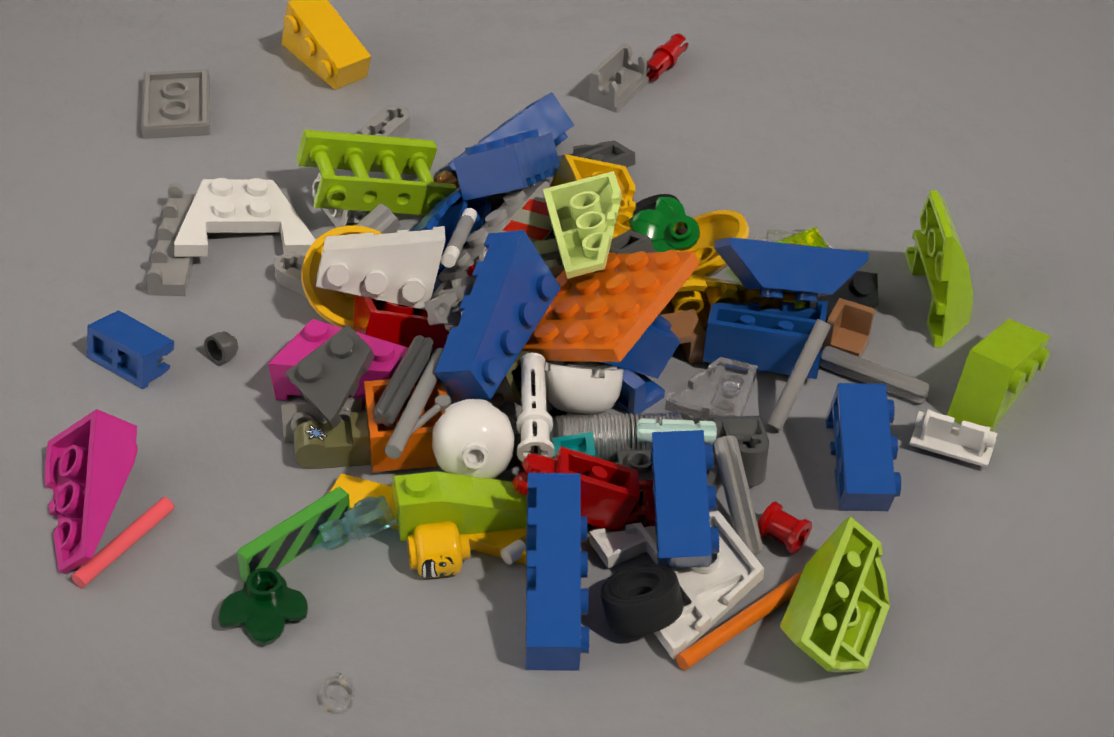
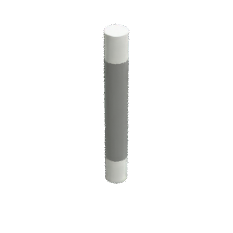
(459, 238)

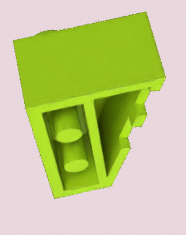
(998, 373)

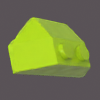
(840, 601)

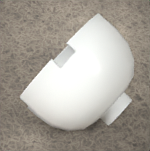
(582, 387)
(473, 439)

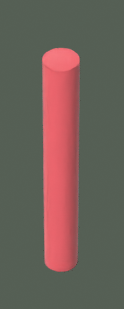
(122, 542)

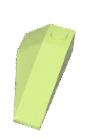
(584, 221)

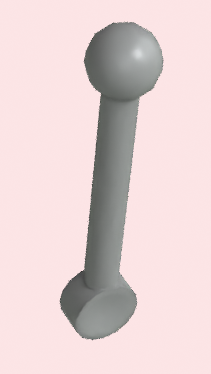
(441, 403)

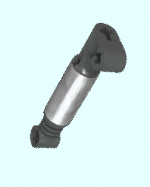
(618, 433)

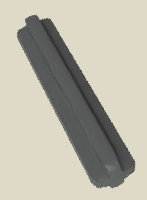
(403, 380)

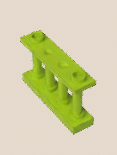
(372, 154)

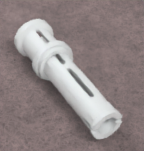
(533, 373)

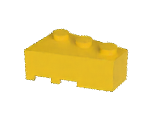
(324, 42)

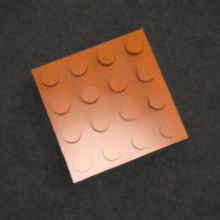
(609, 309)

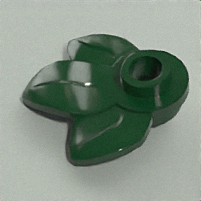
(263, 606)

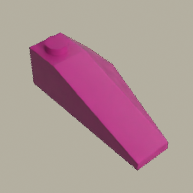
(87, 474)

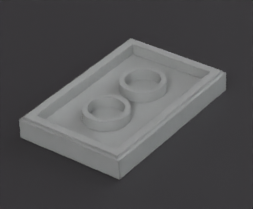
(176, 103)

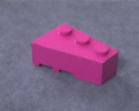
(315, 334)

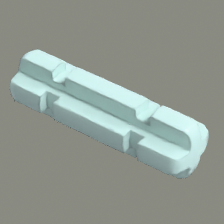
(646, 426)

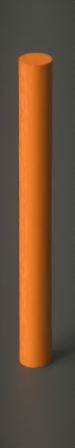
(737, 624)

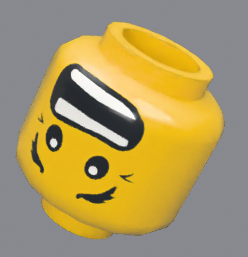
(437, 549)

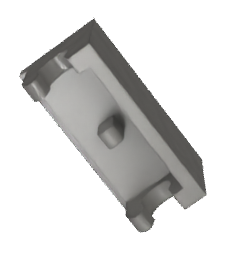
(617, 79)

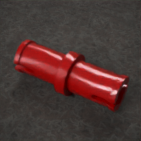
(665, 56)

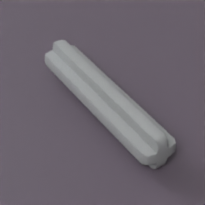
(873, 373)
(737, 492)

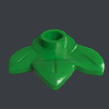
(662, 224)

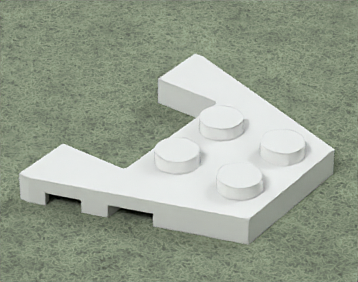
(240, 208)
(705, 590)

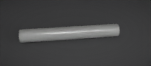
(798, 375)

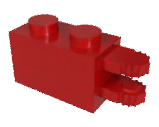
(606, 488)

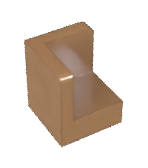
(849, 327)
(690, 332)

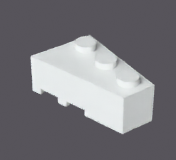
(383, 266)

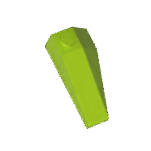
(468, 501)

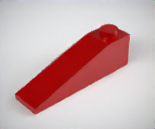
(395, 322)

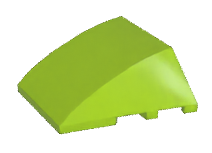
(943, 261)

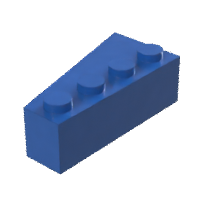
(506, 164)
(497, 317)
(555, 573)

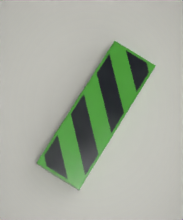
(292, 535)

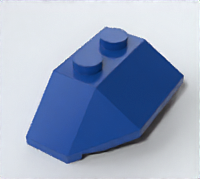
(789, 268)

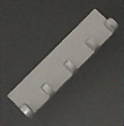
(168, 273)

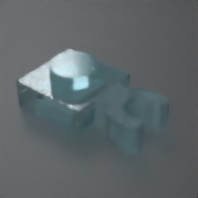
(364, 520)

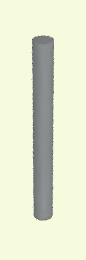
(414, 408)

